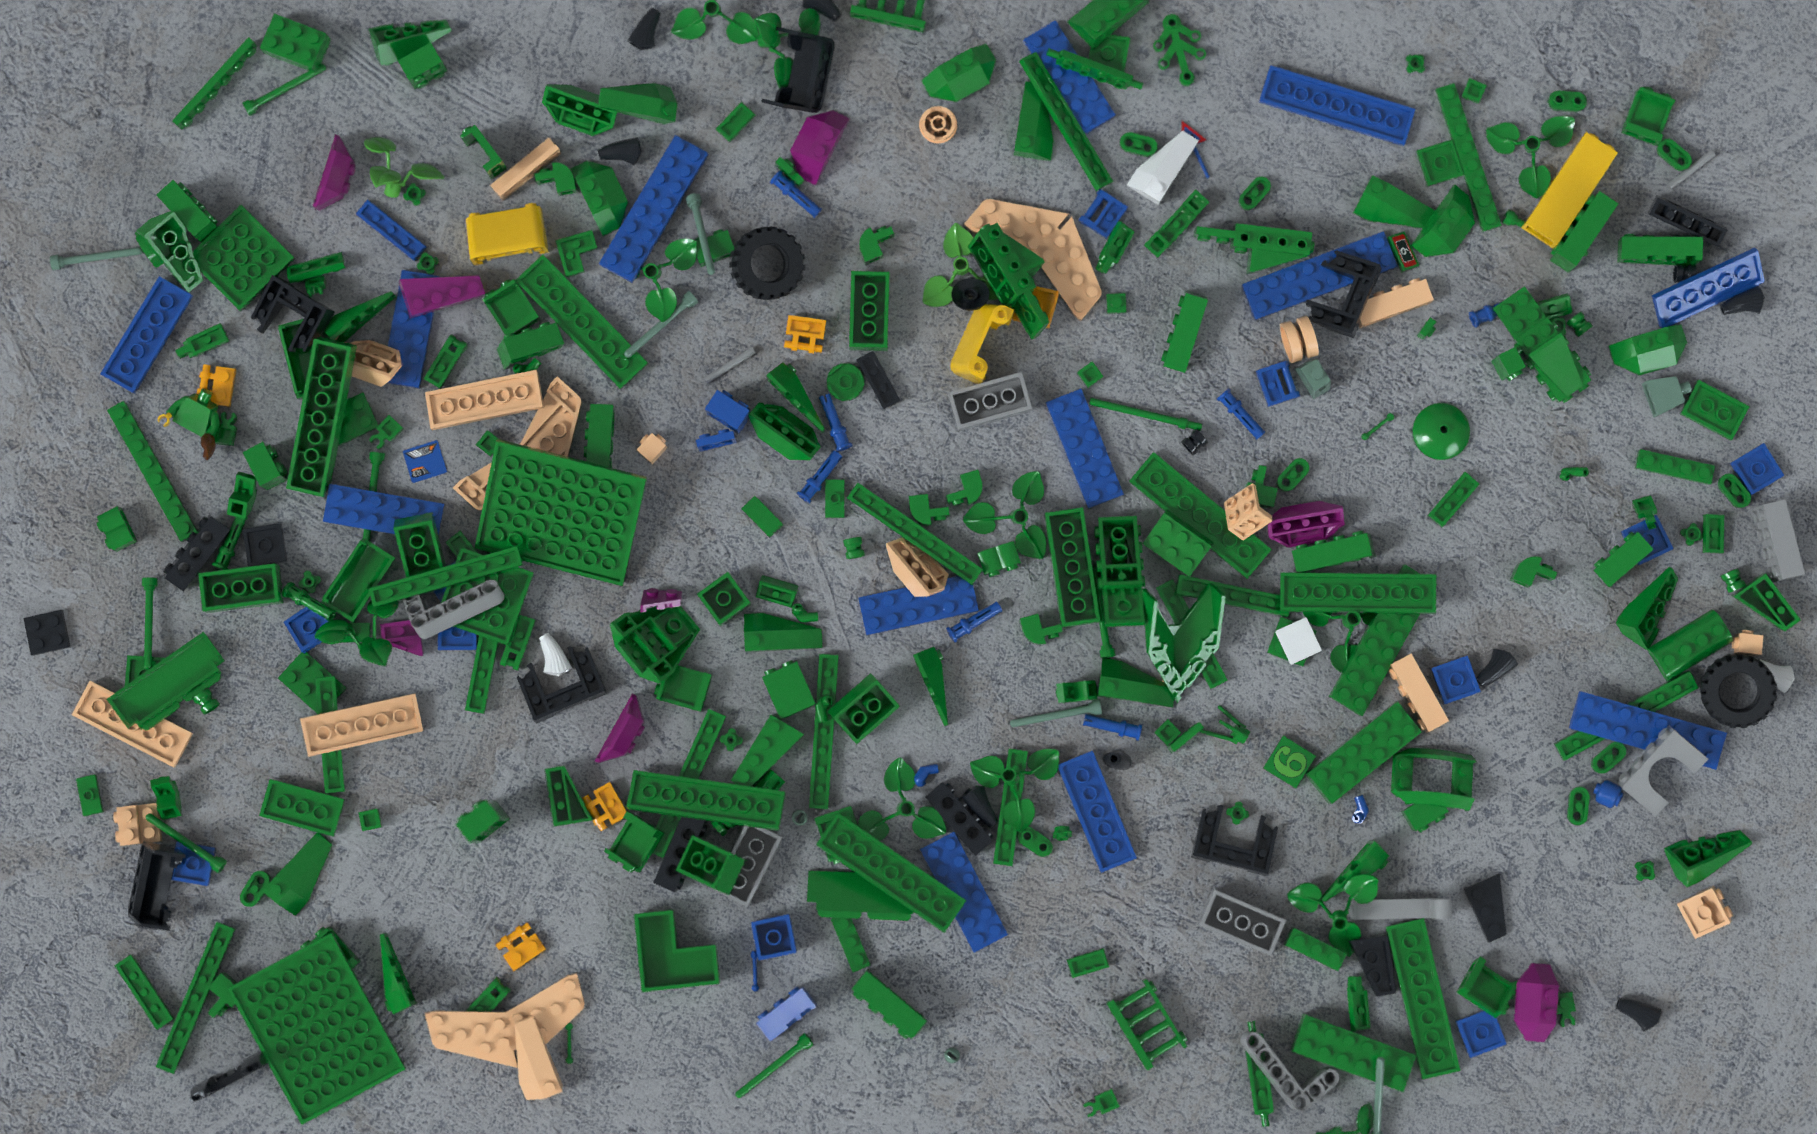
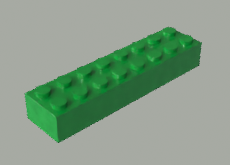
(321, 416)

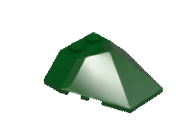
(654, 640)

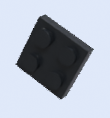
(265, 545)
(46, 632)

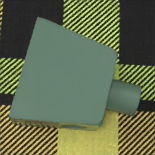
(1314, 377)
(1665, 394)

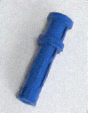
(787, 189)
(1482, 315)
(1234, 406)
(837, 431)
(814, 484)
(966, 625)
(1122, 727)

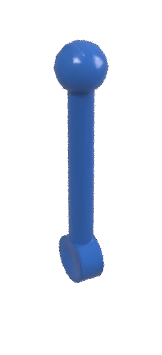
(755, 987)

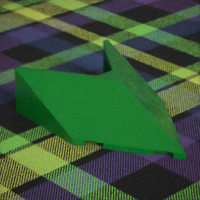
(1183, 648)

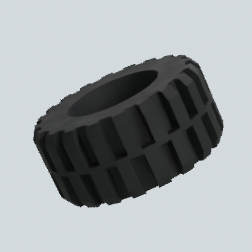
(791, 257)
(1745, 716)

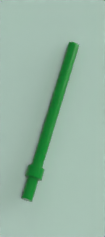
(1181, 422)

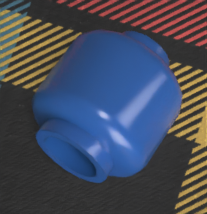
(1608, 794)

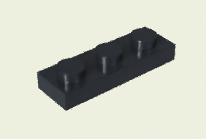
(878, 380)

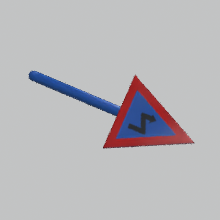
(1193, 133)

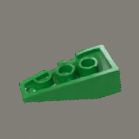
(1643, 614)
(773, 633)
(1127, 683)

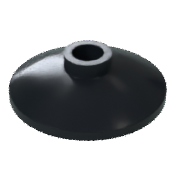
(970, 288)

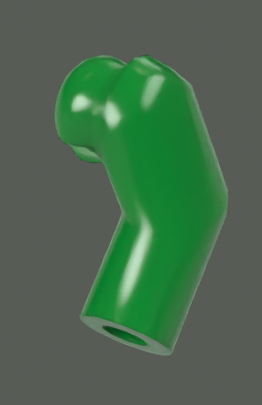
(533, 365)
(1573, 471)
(802, 615)
(821, 707)

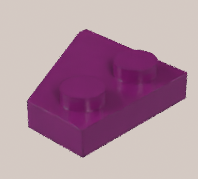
(660, 599)
(402, 636)

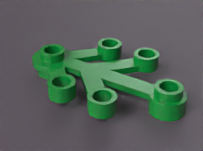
(1178, 46)

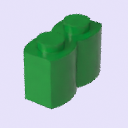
(116, 528)
(999, 558)

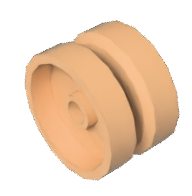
(1299, 339)

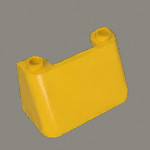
(506, 233)
(965, 360)

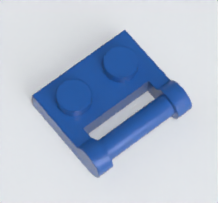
(1109, 216)
(1272, 386)

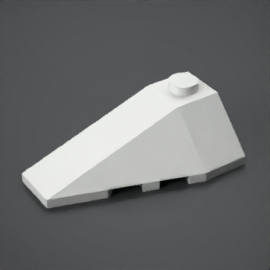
(1160, 170)

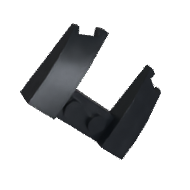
(280, 293)
(1348, 319)
(545, 706)
(1254, 860)
(210, 1086)

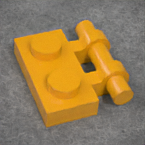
(807, 328)
(222, 385)
(611, 804)
(524, 951)

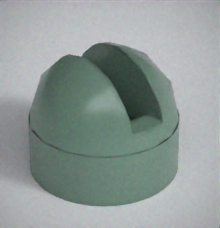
(802, 819)
(954, 1051)

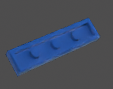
(391, 230)

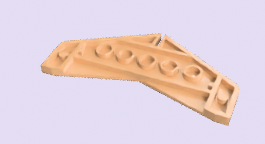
(1061, 249)
(549, 431)
(493, 1034)

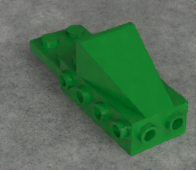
(1262, 253)
(1010, 261)
(1542, 346)
(1120, 570)

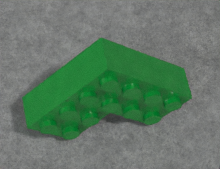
(663, 963)

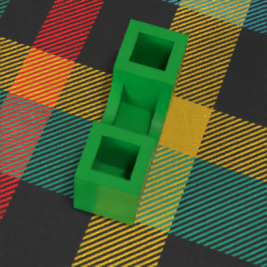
(1314, 949)

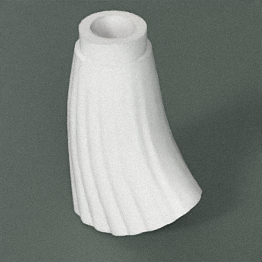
(555, 659)
(1783, 675)

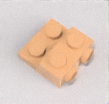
(134, 826)
(1705, 911)

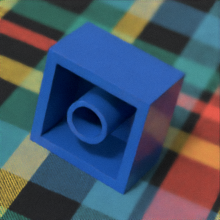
(728, 411)
(774, 937)

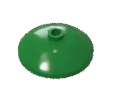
(1429, 437)

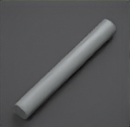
(1690, 170)
(729, 365)

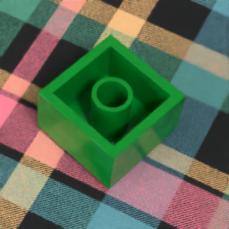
(423, 66)
(265, 465)
(724, 599)

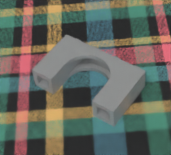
(1636, 779)

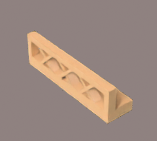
(525, 169)

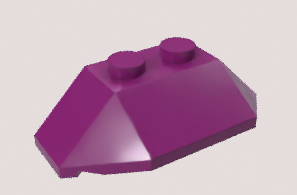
(816, 143)
(335, 176)
(1305, 523)
(624, 732)
(1536, 1002)

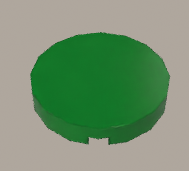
(845, 382)

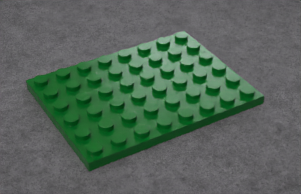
(561, 512)
(316, 1028)

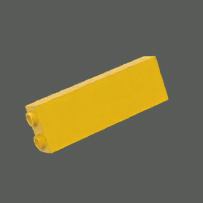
(1570, 189)

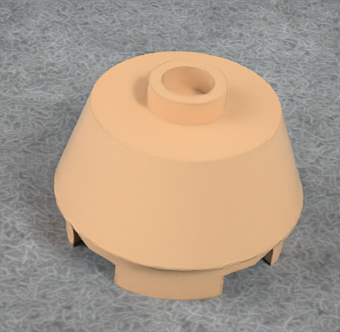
(938, 124)

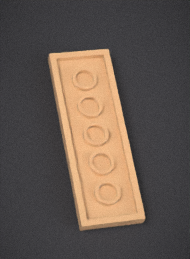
(484, 400)
(361, 724)
(163, 741)

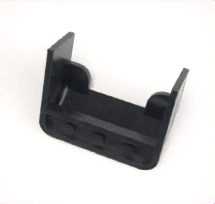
(808, 72)
(152, 885)

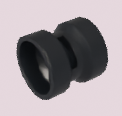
(1682, 273)
(1194, 442)

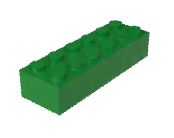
(1072, 567)
(1363, 753)
(1351, 1052)

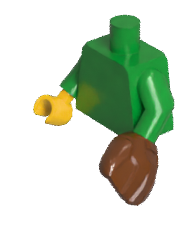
(198, 416)

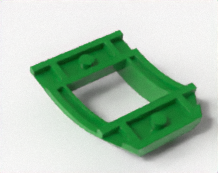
(1460, 784)

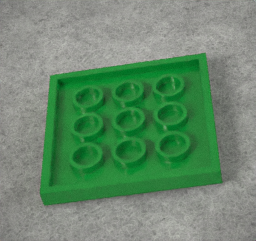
(241, 258)
(501, 619)

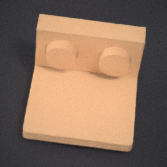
(1244, 513)

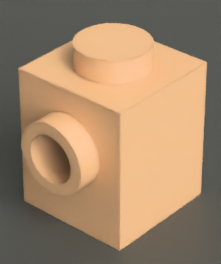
(652, 447)
(1748, 643)

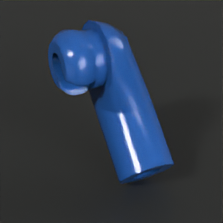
(923, 773)
(1361, 811)

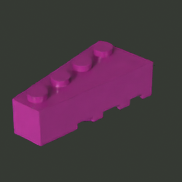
(437, 293)

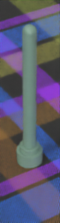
(694, 203)
(58, 262)
(688, 301)
(1092, 708)
(1378, 1096)

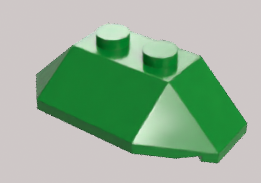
(961, 74)
(577, 109)
(601, 194)
(1447, 225)
(1650, 350)
(784, 432)

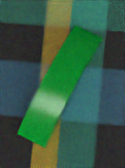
(1177, 224)

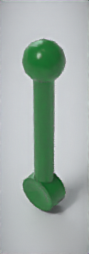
(1389, 417)
(569, 1027)

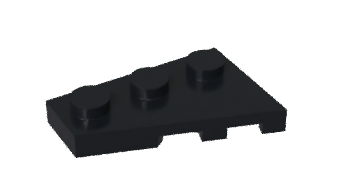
(1488, 907)
(1376, 963)

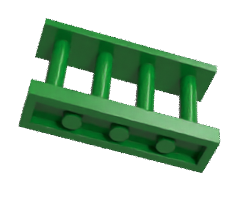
(896, 19)
(1138, 1040)

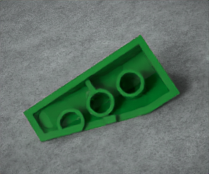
(397, 42)
(644, 101)
(1034, 128)
(1390, 205)
(170, 243)
(348, 322)
(789, 385)
(931, 670)
(1701, 858)
(1365, 862)
(296, 881)
(397, 989)

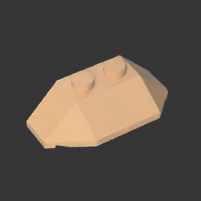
(375, 362)
(916, 569)

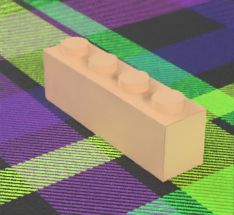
(1396, 302)
(1418, 693)

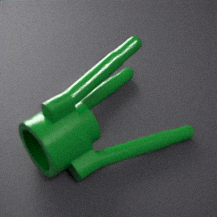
(1238, 732)

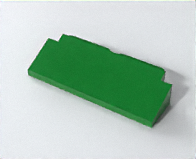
(168, 683)
(850, 895)

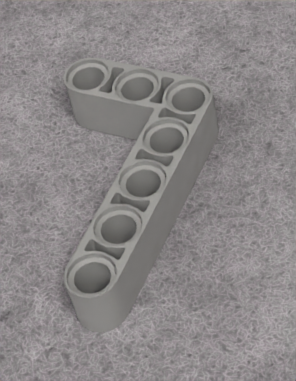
(452, 611)
(1402, 909)
(1284, 1076)

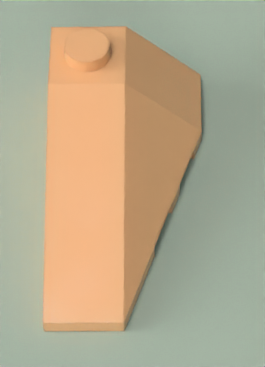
(535, 1066)

